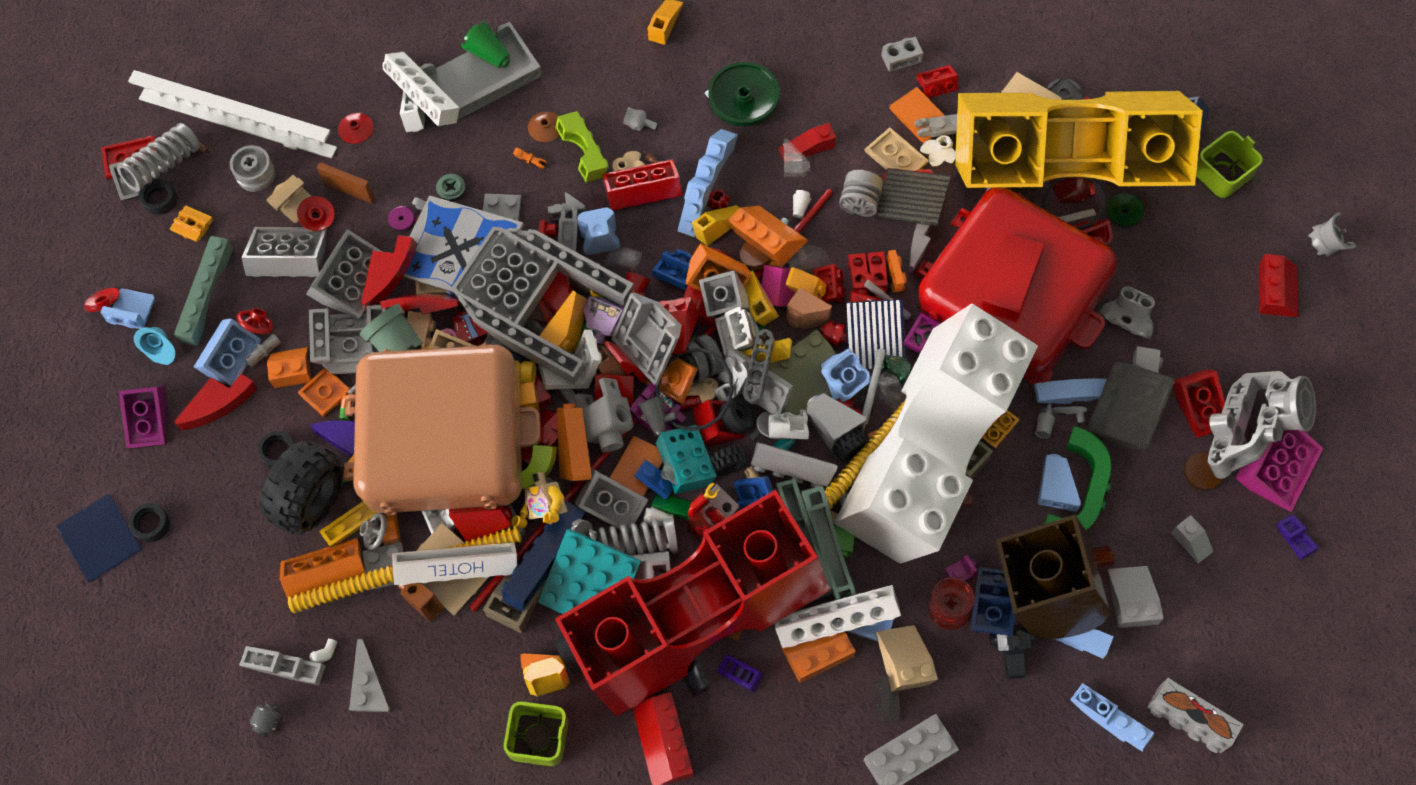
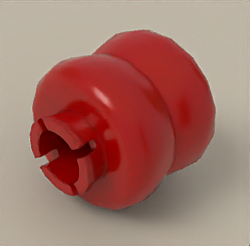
(833, 333)

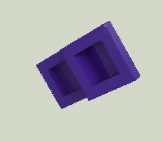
(1295, 535)

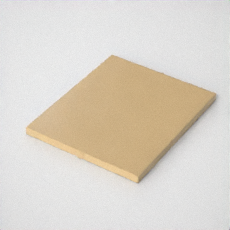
(456, 592)

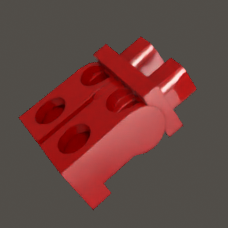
(876, 271)

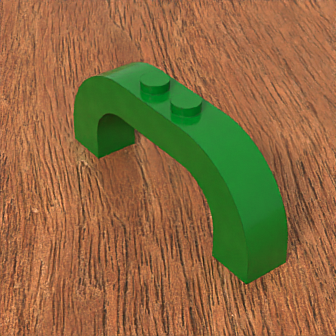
(1095, 452)

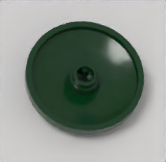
(743, 94)

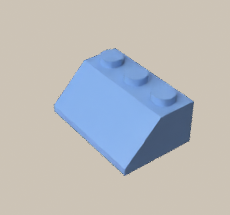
(226, 352)

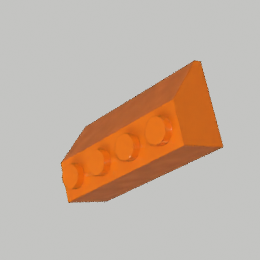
(766, 233)
(322, 567)

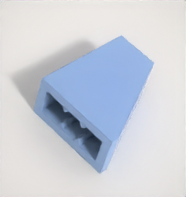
(1057, 485)

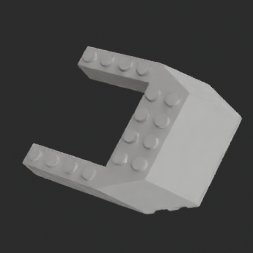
(510, 279)

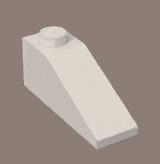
(411, 114)

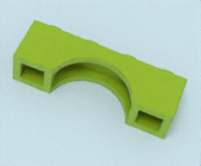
(573, 129)

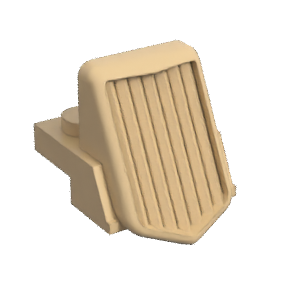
(288, 197)

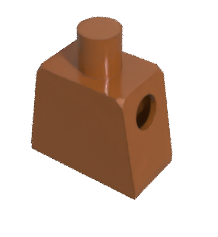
(422, 600)

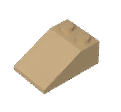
(906, 658)

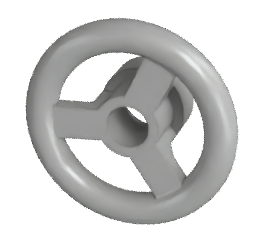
(371, 530)

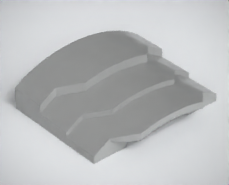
(337, 340)

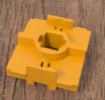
(187, 215)

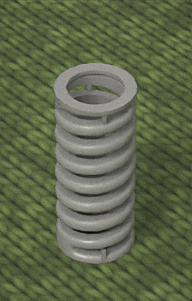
(156, 162)
(637, 541)

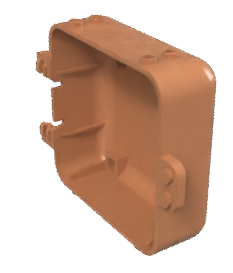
(439, 429)

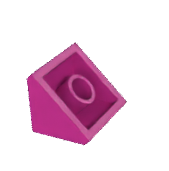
(775, 284)

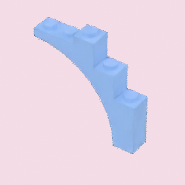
(699, 188)

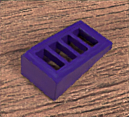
(755, 681)

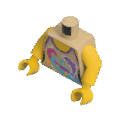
(541, 501)

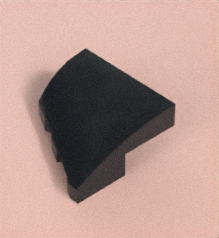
(696, 678)

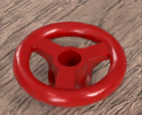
(258, 319)

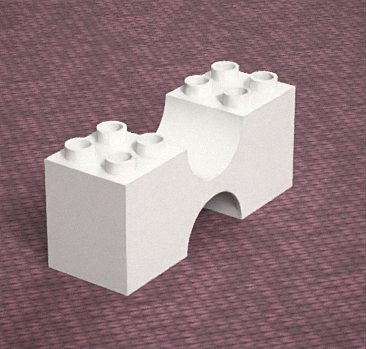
(918, 473)

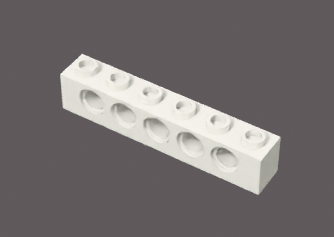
(421, 88)
(843, 609)

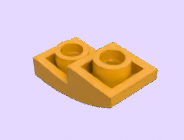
(1000, 428)

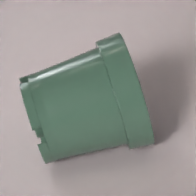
(391, 331)

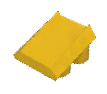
(546, 676)

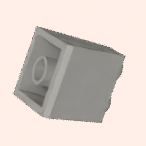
(832, 419)

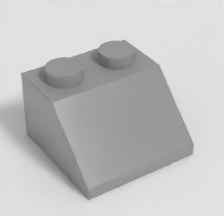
(723, 294)

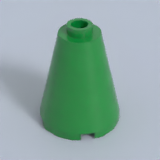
(485, 45)

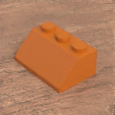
(709, 262)
(818, 656)

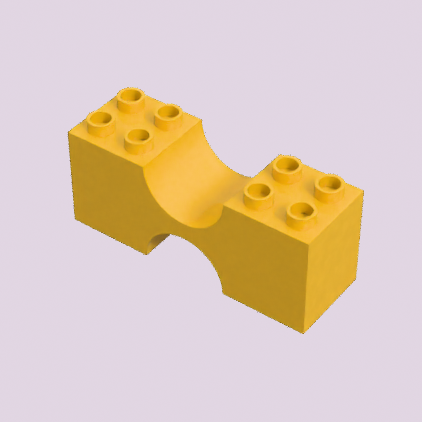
(1113, 138)

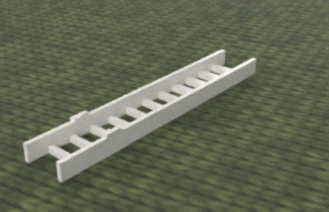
(283, 124)

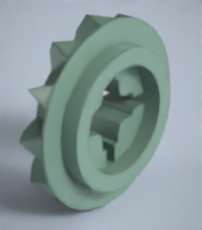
(450, 179)

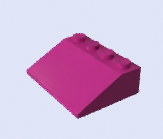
(1282, 469)

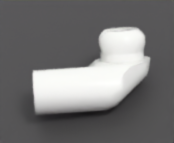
(324, 654)

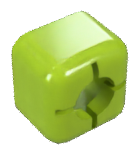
(1240, 151)
(549, 711)

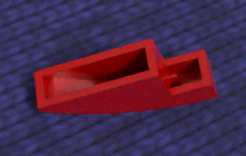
(387, 270)
(215, 402)

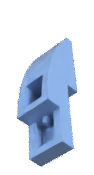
(1111, 718)

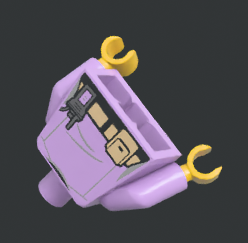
(602, 316)

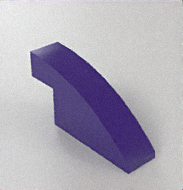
(338, 434)

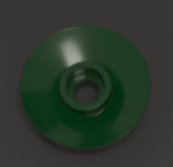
(1127, 203)

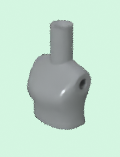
(637, 119)

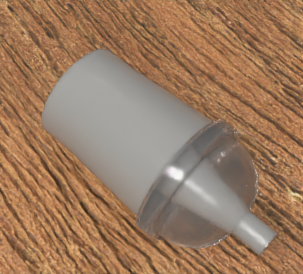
(1045, 422)

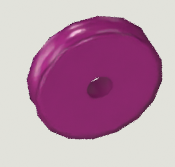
(401, 212)

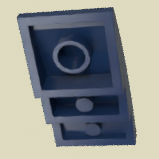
(992, 604)

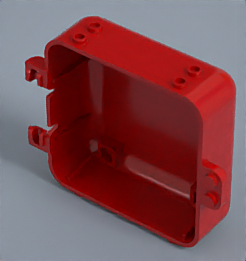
(1063, 290)

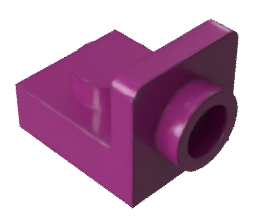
(963, 569)

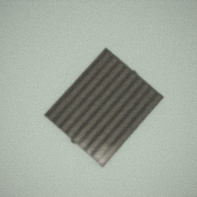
(912, 196)

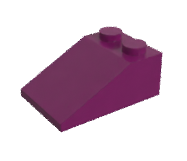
(144, 416)

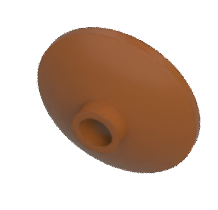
(541, 132)

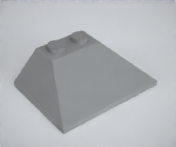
(647, 335)

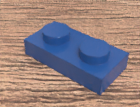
(652, 478)

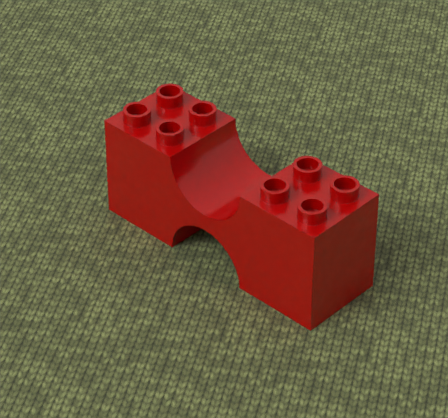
(651, 629)

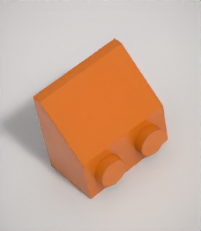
(289, 367)

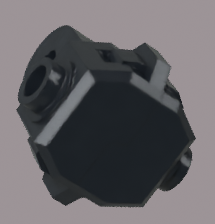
(1013, 650)

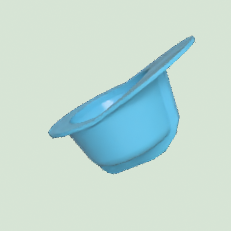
(155, 345)

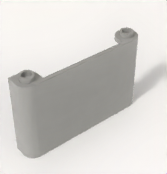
(476, 83)

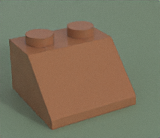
(807, 310)

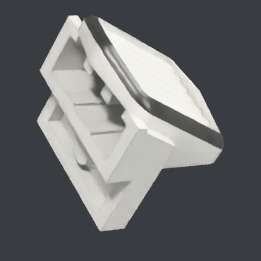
(737, 329)

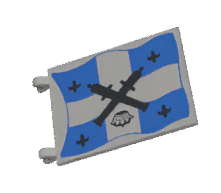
(448, 239)

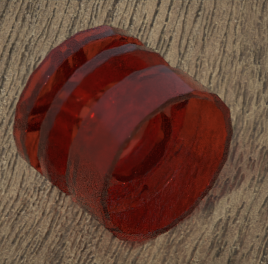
(955, 593)

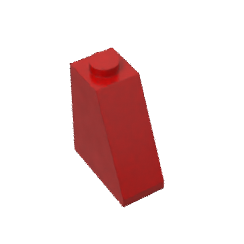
(480, 521)

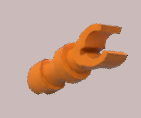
(529, 158)

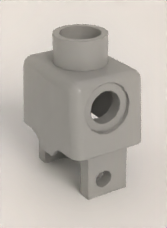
(607, 417)

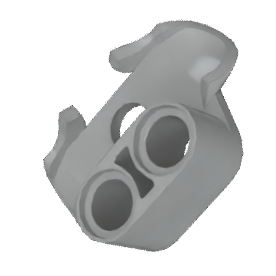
(1134, 306)

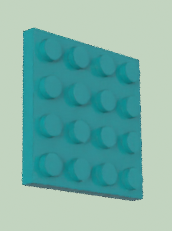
(583, 570)

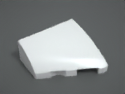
(789, 425)

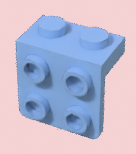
(130, 309)

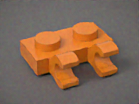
(894, 270)

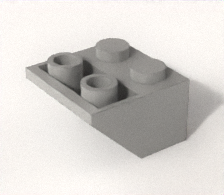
(653, 564)

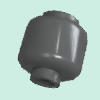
(265, 719)

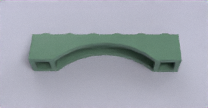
(193, 317)
(827, 541)

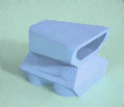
(598, 230)
(844, 375)

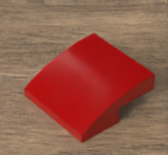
(624, 361)

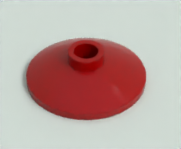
(356, 134)
(316, 205)
(102, 298)

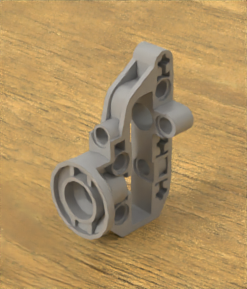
(1290, 408)

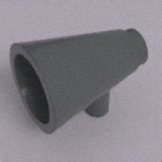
(655, 414)

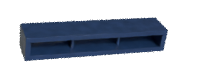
(538, 562)

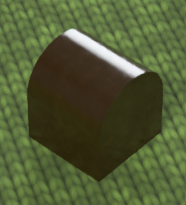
(1054, 579)

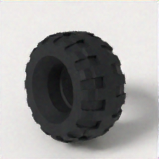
(301, 487)

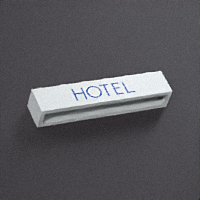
(454, 563)

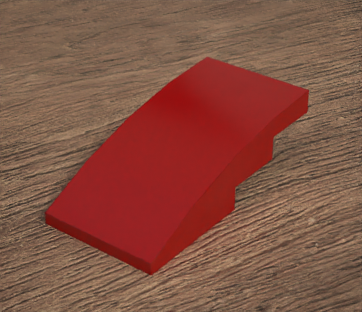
(1012, 272)
(426, 302)

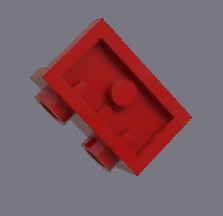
(938, 81)
(832, 277)

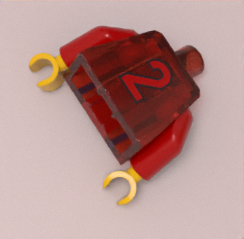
(703, 513)

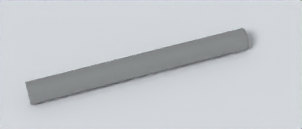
(873, 384)

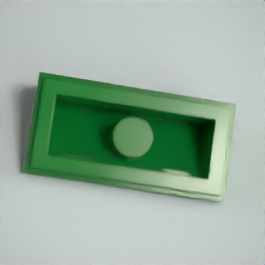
(672, 505)

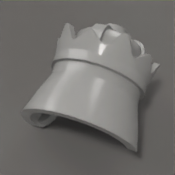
(1328, 237)

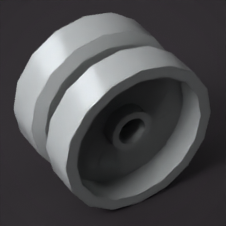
(252, 168)

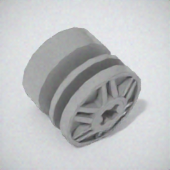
(861, 193)

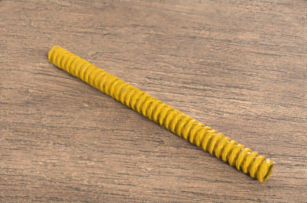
(852, 470)
(381, 576)

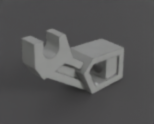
(739, 380)

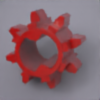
(718, 195)

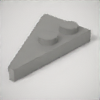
(366, 689)

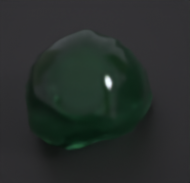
(898, 367)

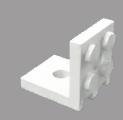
(587, 352)

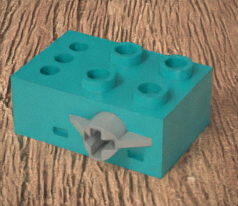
(685, 460)

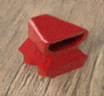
(555, 296)

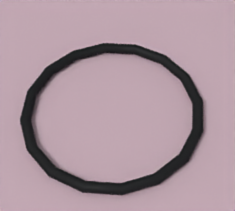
(1094, 181)

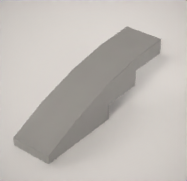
(919, 246)
(282, 665)

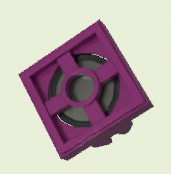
(918, 336)

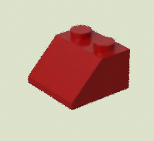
(716, 433)

